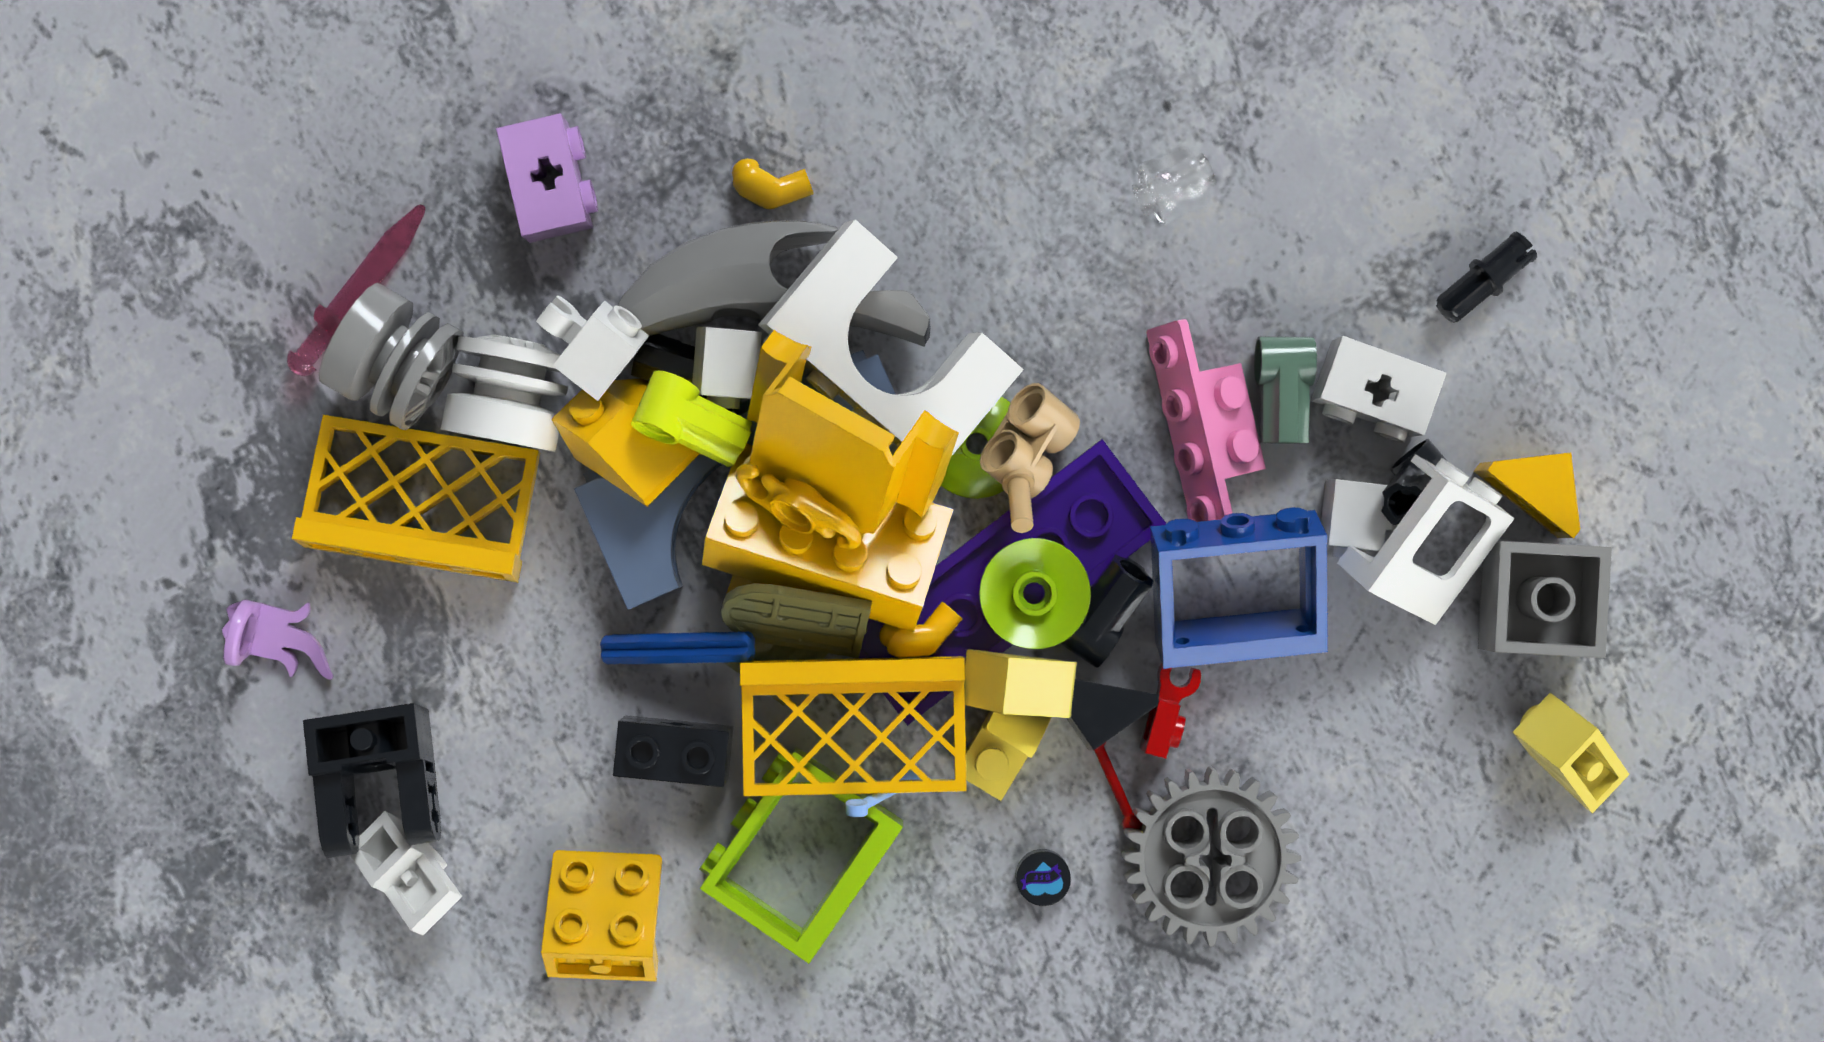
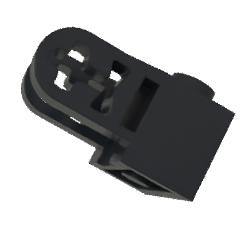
(366, 744)

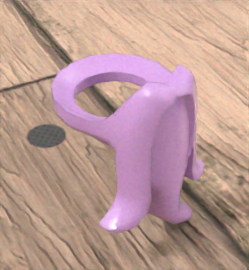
(265, 631)

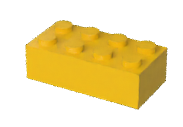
(886, 568)

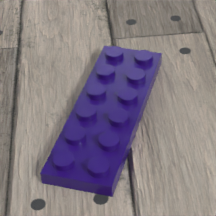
(1085, 507)

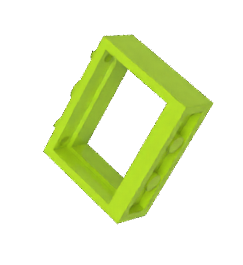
(749, 819)

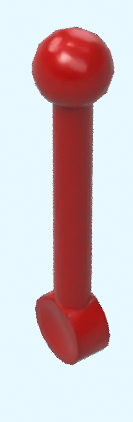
(1129, 819)

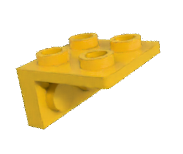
(602, 916)

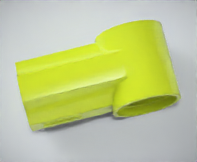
(677, 414)

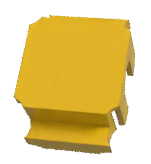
(836, 449)

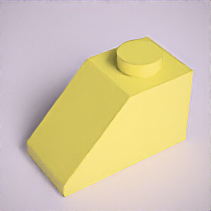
(1571, 751)

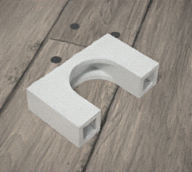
(819, 315)

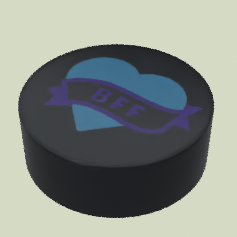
(1043, 877)

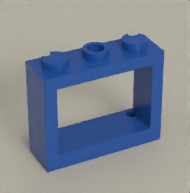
(1242, 635)

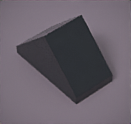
(1106, 710)

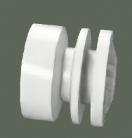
(505, 392)

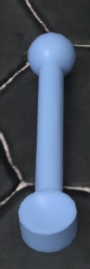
(860, 807)

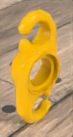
(798, 506)

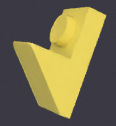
(1002, 749)

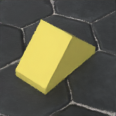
(1019, 684)

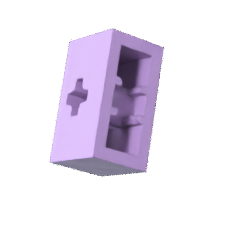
(526, 153)

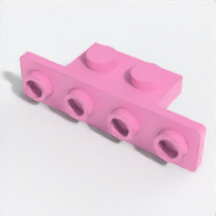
(1206, 420)

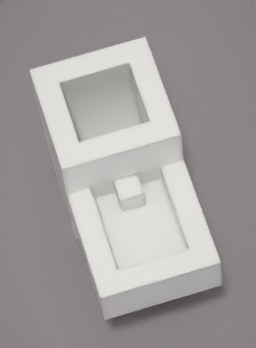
(406, 873)

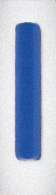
(678, 648)

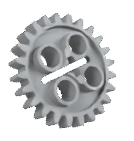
(1259, 853)

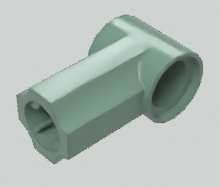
(1285, 372)

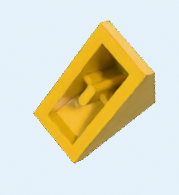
(1540, 488)

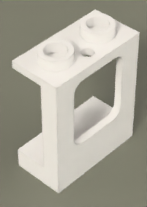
(1392, 571)

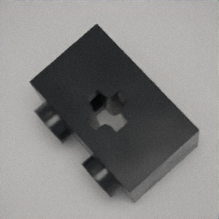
(673, 751)

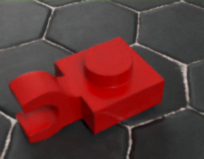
(1164, 724)

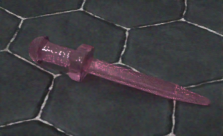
(370, 271)

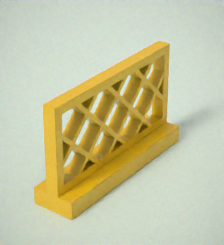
(408, 544)
(844, 677)

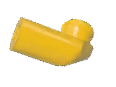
(765, 188)
(926, 636)

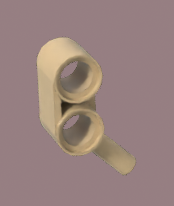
(1015, 452)

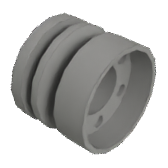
(381, 350)

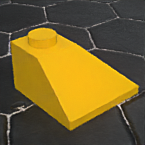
(607, 443)

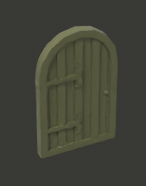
(798, 618)

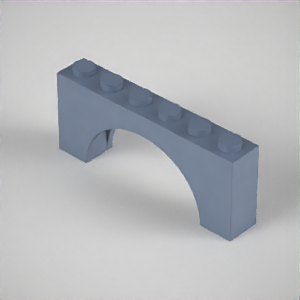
(642, 539)

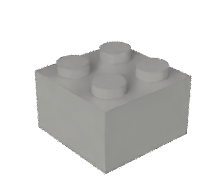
(1545, 599)

